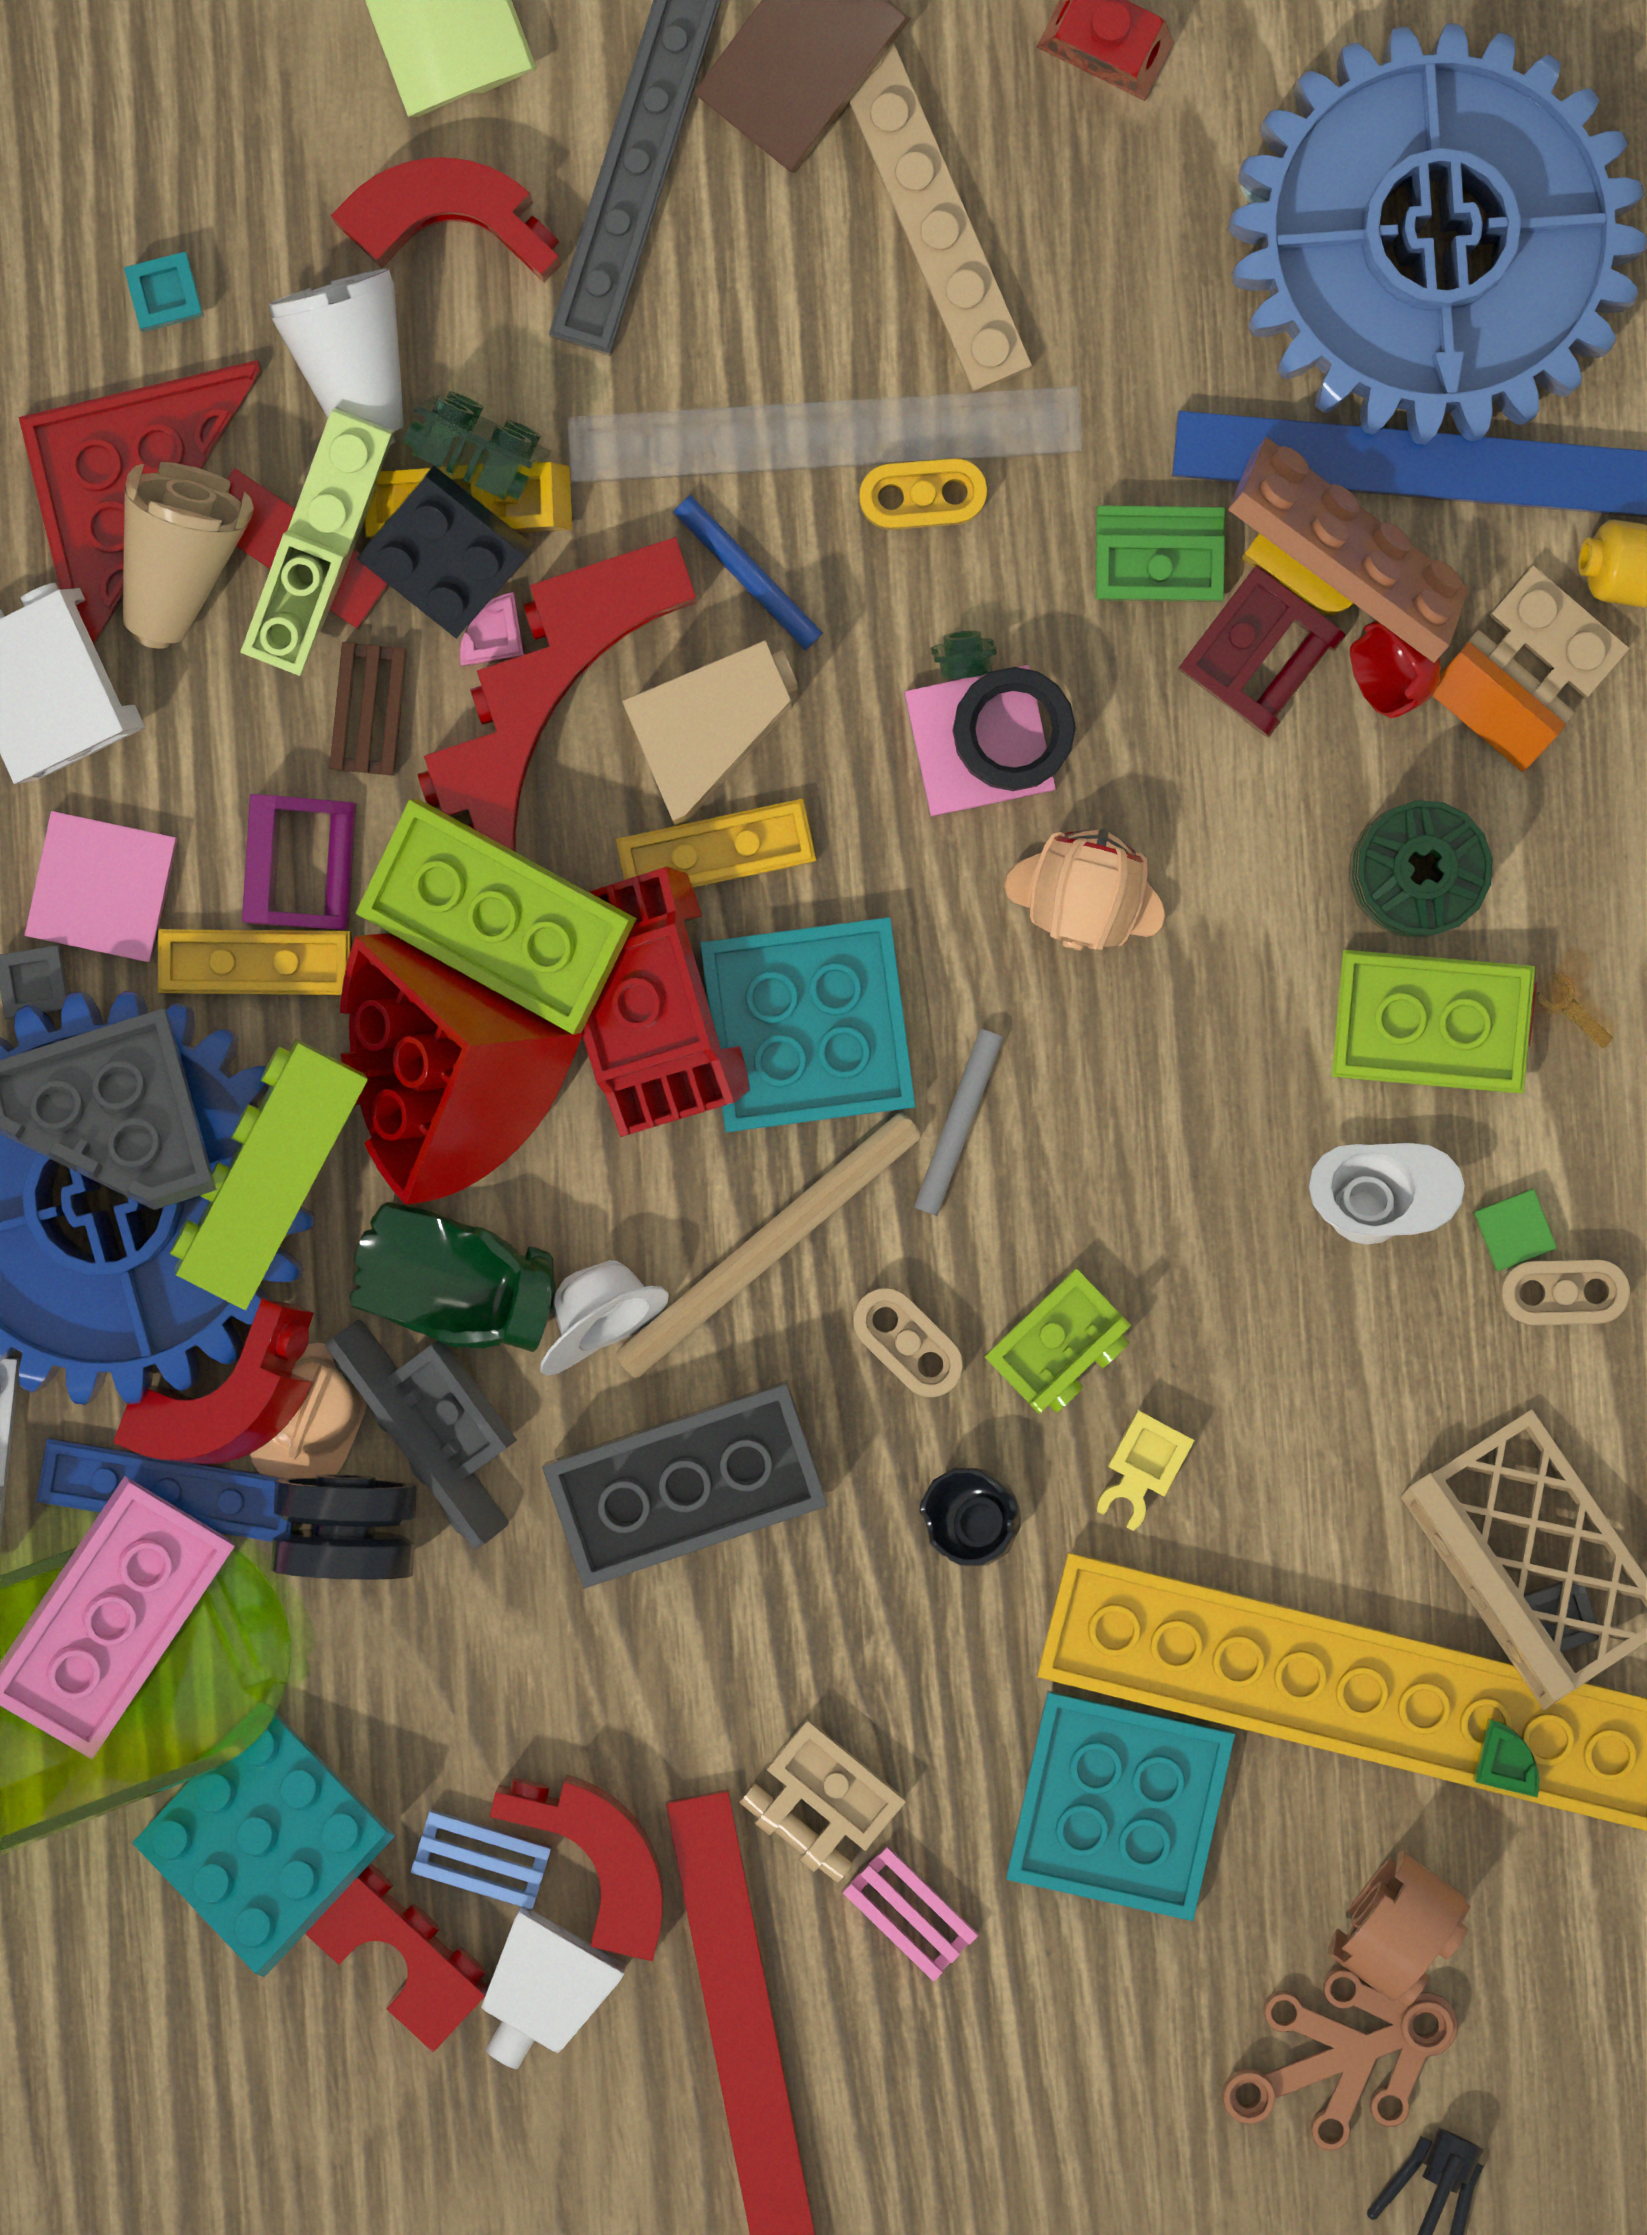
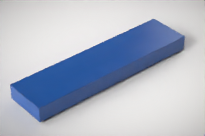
(218, 1496)

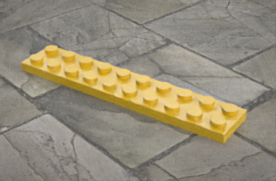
(1338, 1686)

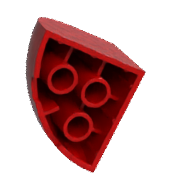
(447, 1067)

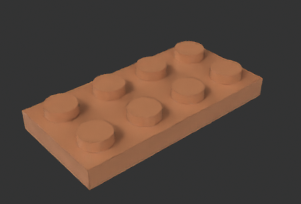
(1350, 548)

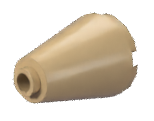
(175, 547)

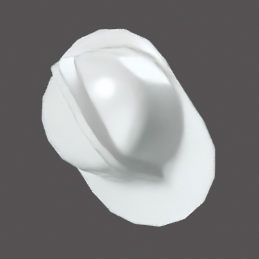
(1385, 1190)
(598, 1310)

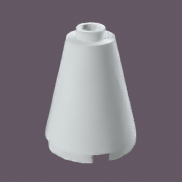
(347, 345)

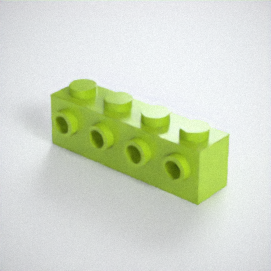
(269, 1172)

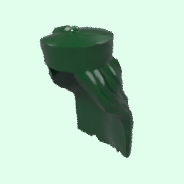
(452, 1280)

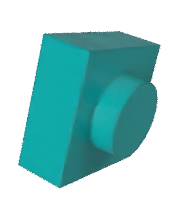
(164, 291)

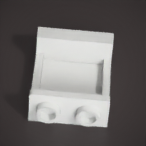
(54, 688)

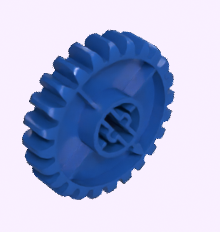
(102, 1308)

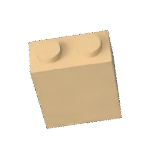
(709, 723)

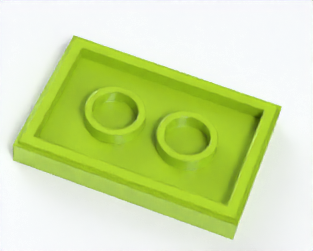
(1433, 1021)

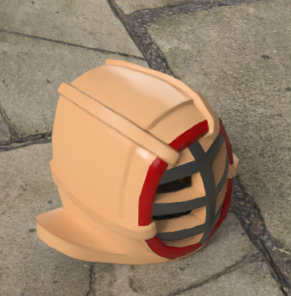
(1087, 890)

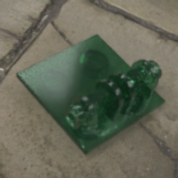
(458, 415)

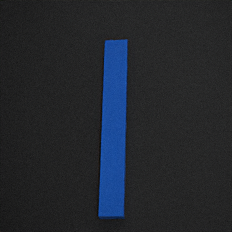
(1444, 469)

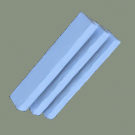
(474, 1883)

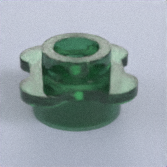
(964, 655)

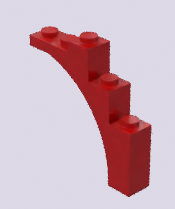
(582, 619)

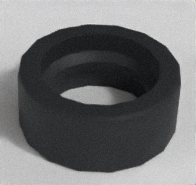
(1022, 681)

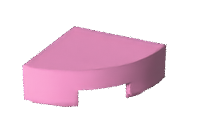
(493, 633)

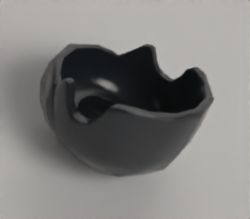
(971, 1516)

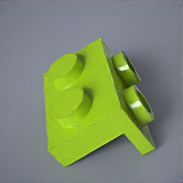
(1059, 1343)

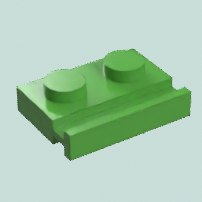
(1159, 553)

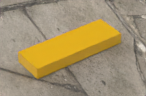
(724, 845)
(252, 961)

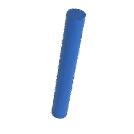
(748, 572)

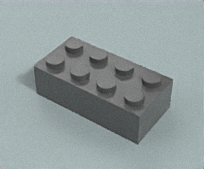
(685, 1484)

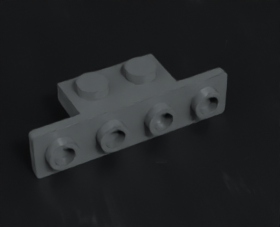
(435, 1420)

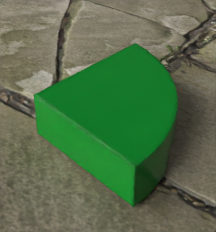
(1506, 1761)

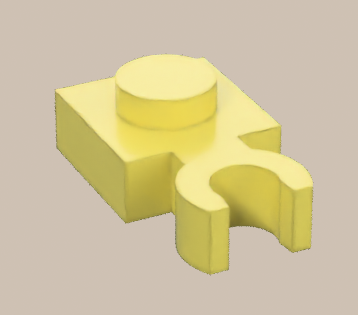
(1147, 1458)

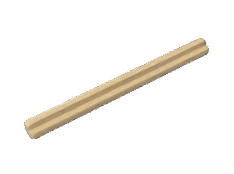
(768, 1245)

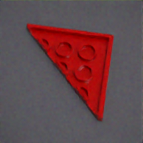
(84, 458)

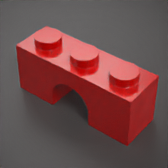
(439, 1983)

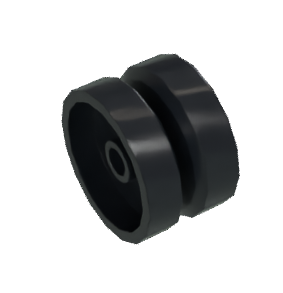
(344, 1523)

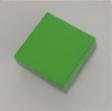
(1514, 1230)

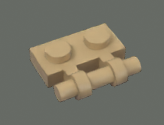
(1558, 634)
(833, 1785)

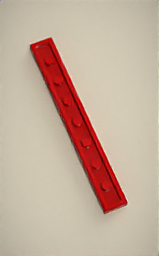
(739, 2015)

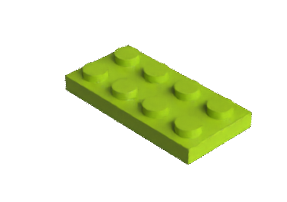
(495, 916)

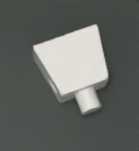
(545, 1987)

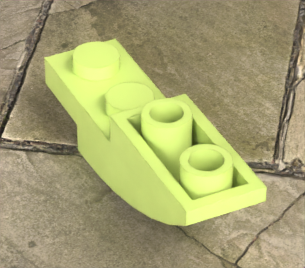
(318, 542)

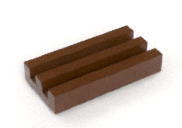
(373, 655)

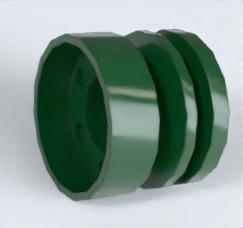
(1382, 871)

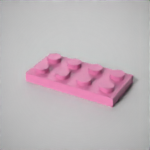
(109, 1617)

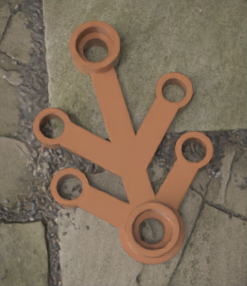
(1350, 2054)

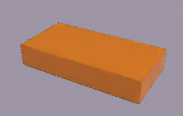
(1497, 707)

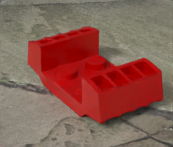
(652, 1021)

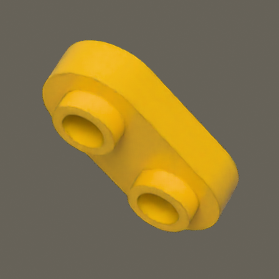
(922, 494)

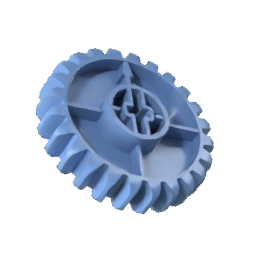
(1472, 131)

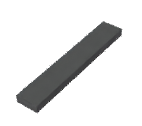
(633, 173)

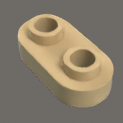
(1563, 1292)
(907, 1342)

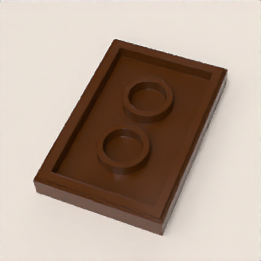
(798, 70)

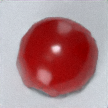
(1392, 672)

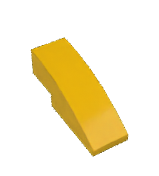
(541, 508)

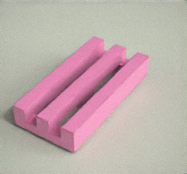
(948, 1950)

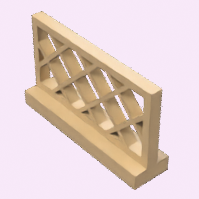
(1490, 1586)

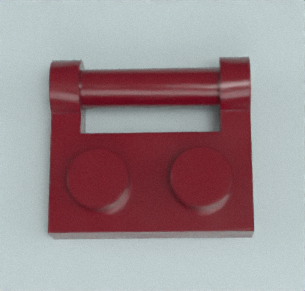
(1244, 638)

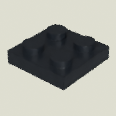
(445, 552)

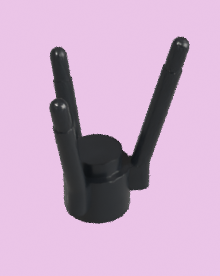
(1450, 2165)

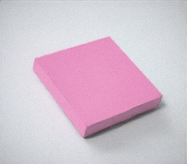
(1006, 730)
(101, 886)

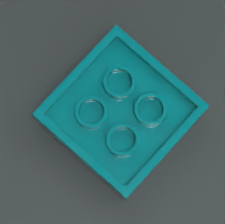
(812, 1021)
(1120, 1805)
(264, 1844)

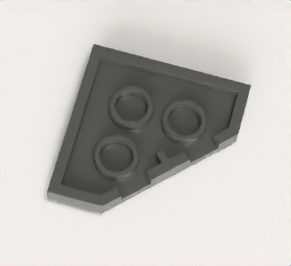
(111, 1110)

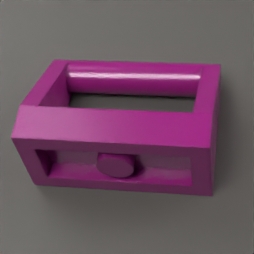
(263, 859)

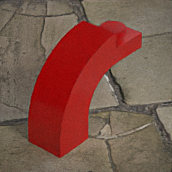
(439, 190)
(239, 1414)
(617, 1847)

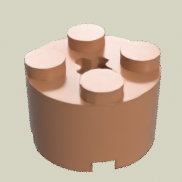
(1400, 1928)

